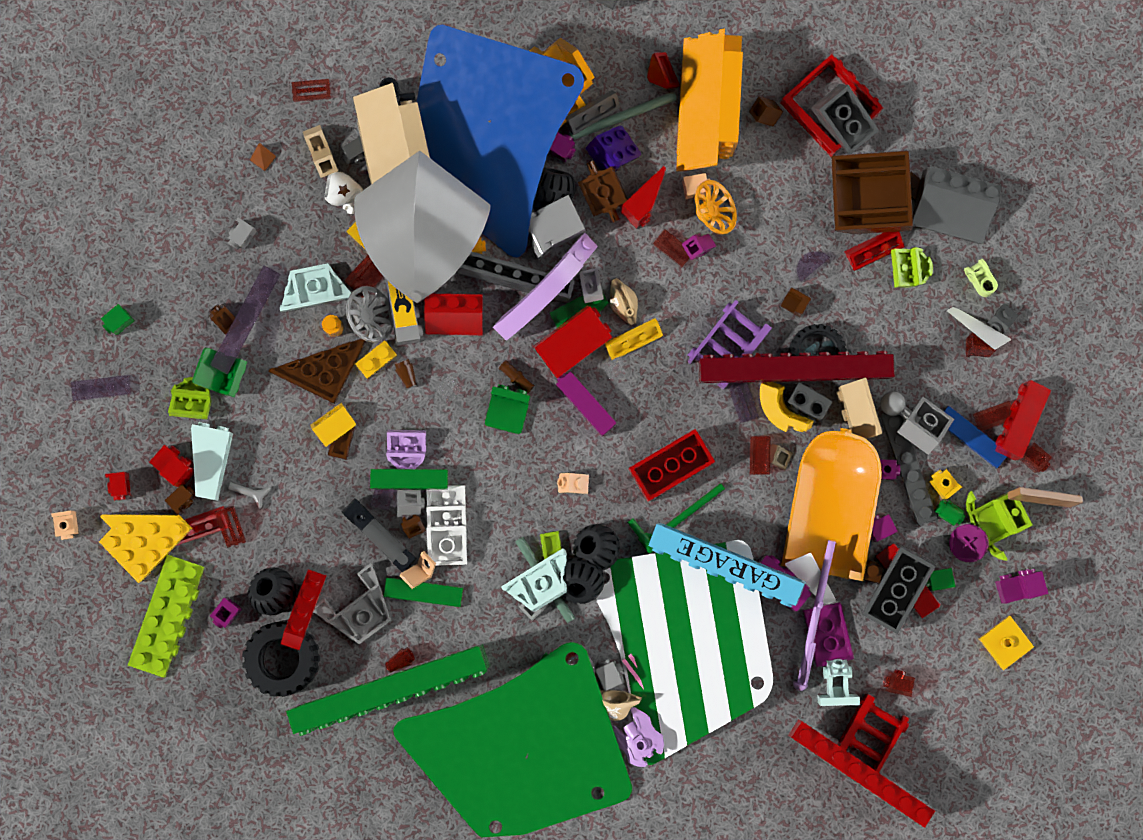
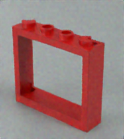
(807, 122)

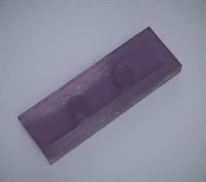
(101, 388)

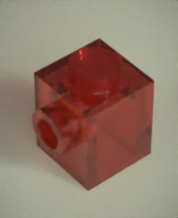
(1036, 458)
(899, 683)

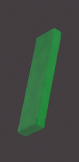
(409, 479)
(424, 592)

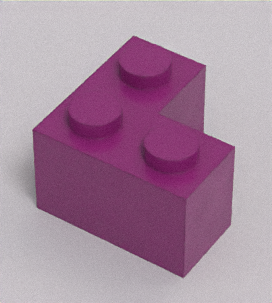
(1022, 586)

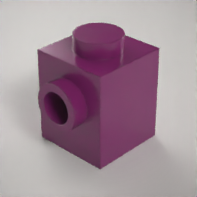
(563, 147)
(882, 528)

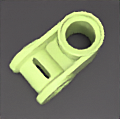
(980, 277)

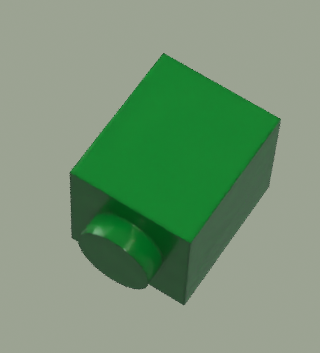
(116, 320)
(941, 579)

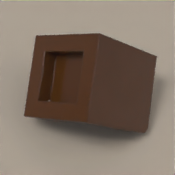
(766, 111)
(795, 302)

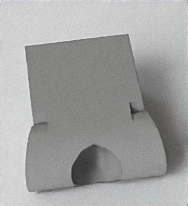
(554, 226)

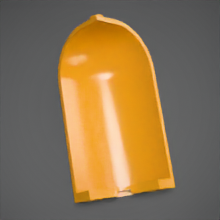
(835, 502)

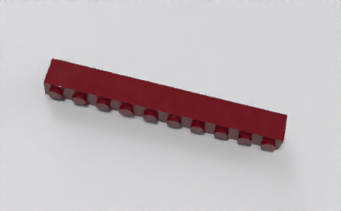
(796, 368)

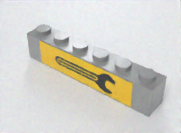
(403, 316)

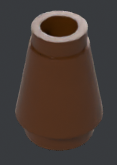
(406, 373)

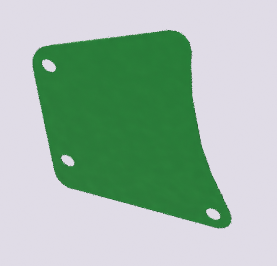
(481, 749)

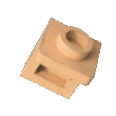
(573, 483)

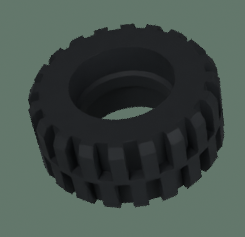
(260, 675)

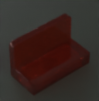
(364, 275)

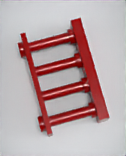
(857, 723)

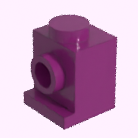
(698, 245)
(894, 469)
(226, 604)

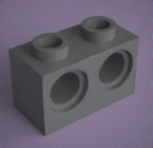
(810, 398)

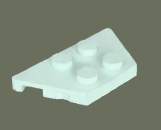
(313, 287)
(540, 583)

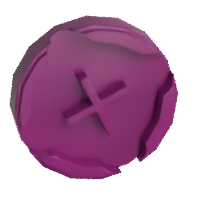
(968, 543)

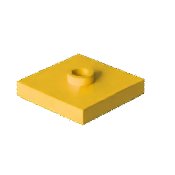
(1006, 642)

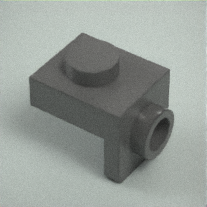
(1002, 319)

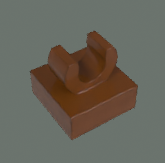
(413, 526)

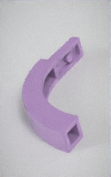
(547, 289)

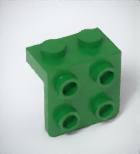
(215, 380)
(507, 409)

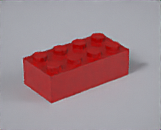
(671, 465)

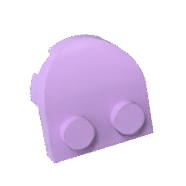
(406, 448)

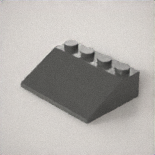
(955, 204)

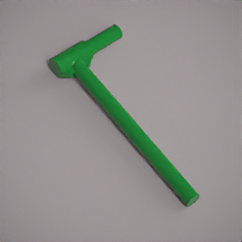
(645, 538)

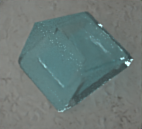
(812, 349)

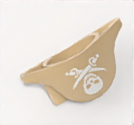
(623, 301)
(618, 703)

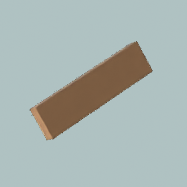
(1045, 497)

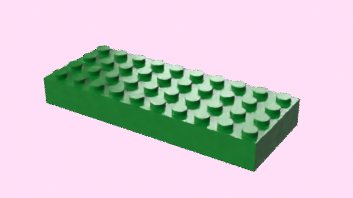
(385, 690)

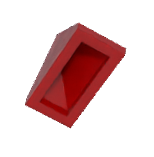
(661, 71)

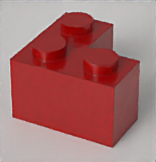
(173, 467)

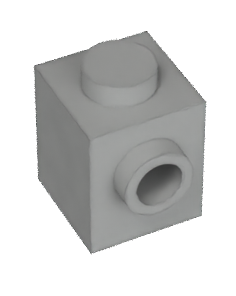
(610, 674)

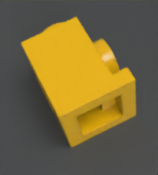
(944, 491)

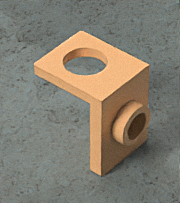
(420, 572)

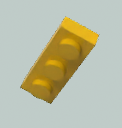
(633, 339)

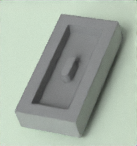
(591, 285)

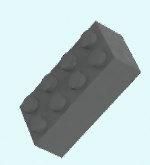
(899, 589)

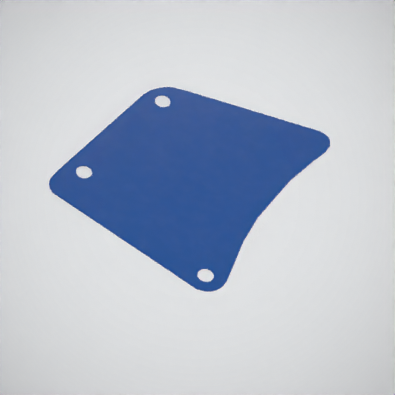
(525, 106)

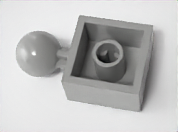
(922, 425)

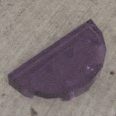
(809, 263)

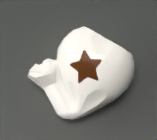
(342, 191)

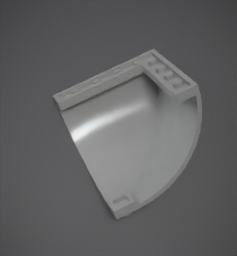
(419, 225)

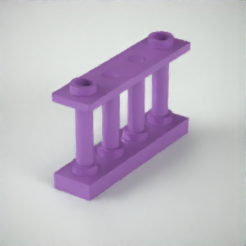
(747, 346)

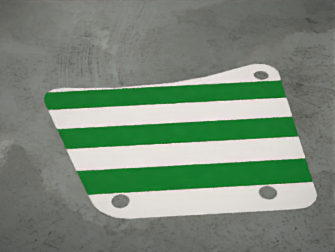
(691, 643)

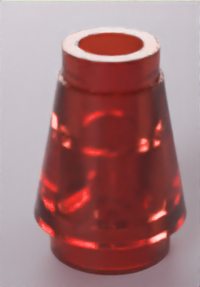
(401, 659)

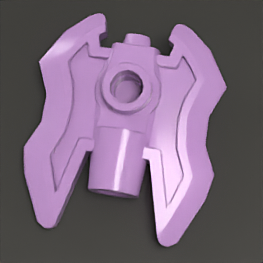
(639, 739)

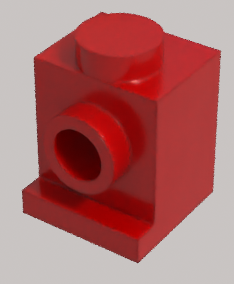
(119, 485)

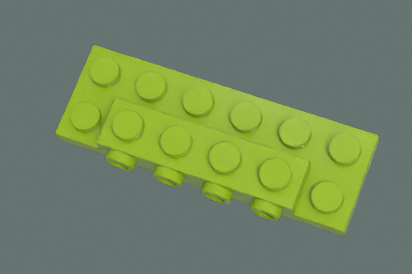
(166, 616)

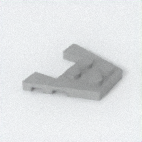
(362, 616)

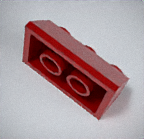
(454, 314)

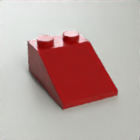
(641, 203)

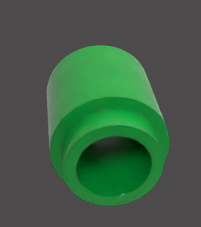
(950, 512)

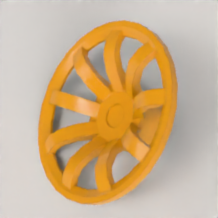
(710, 210)

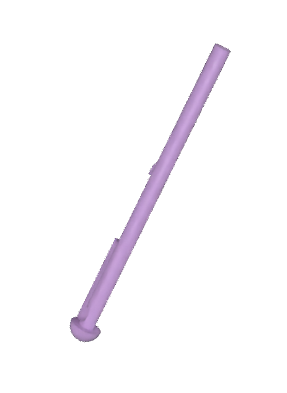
(801, 683)

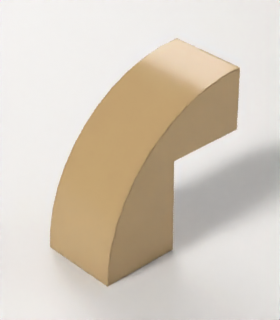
(320, 151)

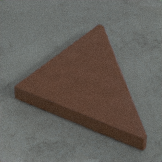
(323, 371)

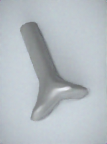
(258, 495)

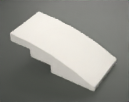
(447, 525)

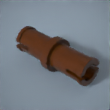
(516, 376)

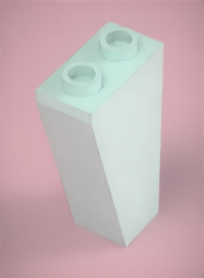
(209, 458)

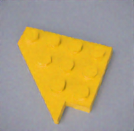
(142, 540)

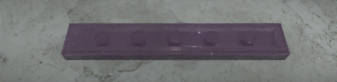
(245, 320)

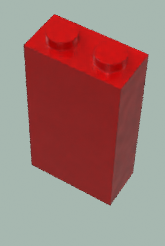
(573, 341)

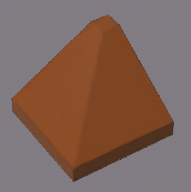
(262, 157)

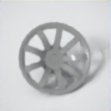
(366, 316)

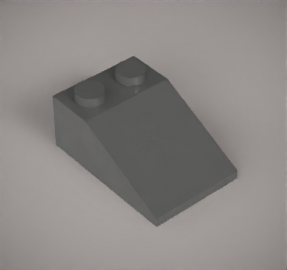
(845, 118)

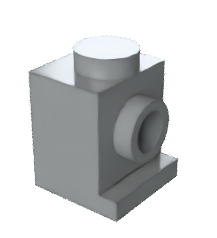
(241, 234)
(409, 502)

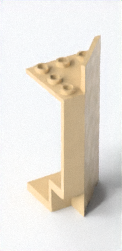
(388, 130)

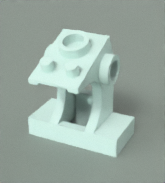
(840, 694)

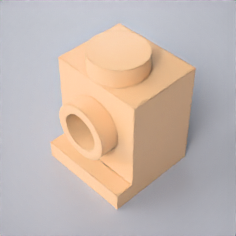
(70, 519)

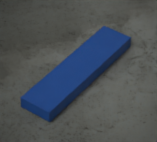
(974, 438)

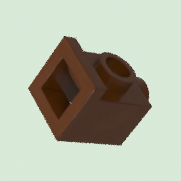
(181, 498)
(872, 572)

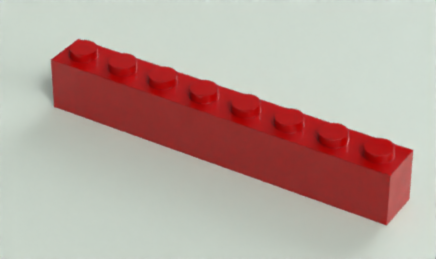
(861, 773)

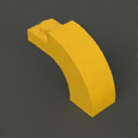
(777, 412)

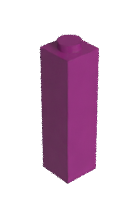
(585, 403)

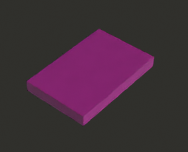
(831, 635)

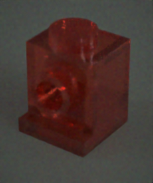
(977, 347)

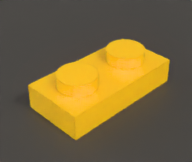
(376, 359)

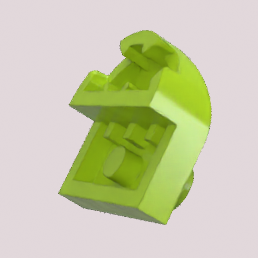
(910, 267)
(189, 400)

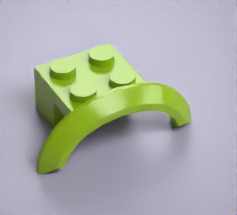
(998, 519)

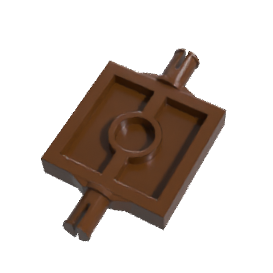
(603, 191)

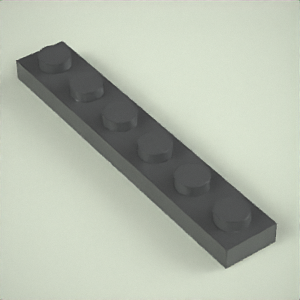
(909, 470)

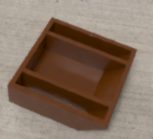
(872, 193)

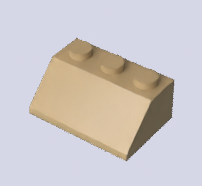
(859, 409)

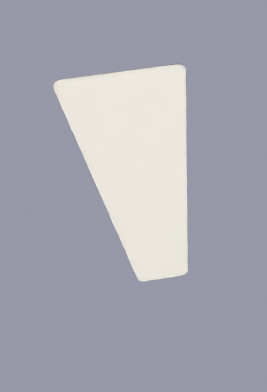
(986, 333)
(808, 570)

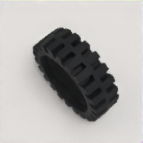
(818, 329)

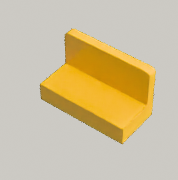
(333, 424)

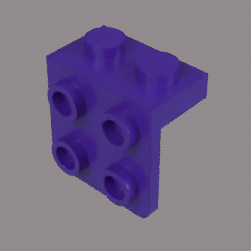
(613, 149)

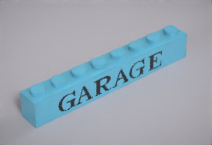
(727, 564)

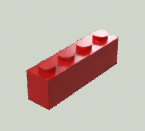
(1023, 420)
(303, 609)

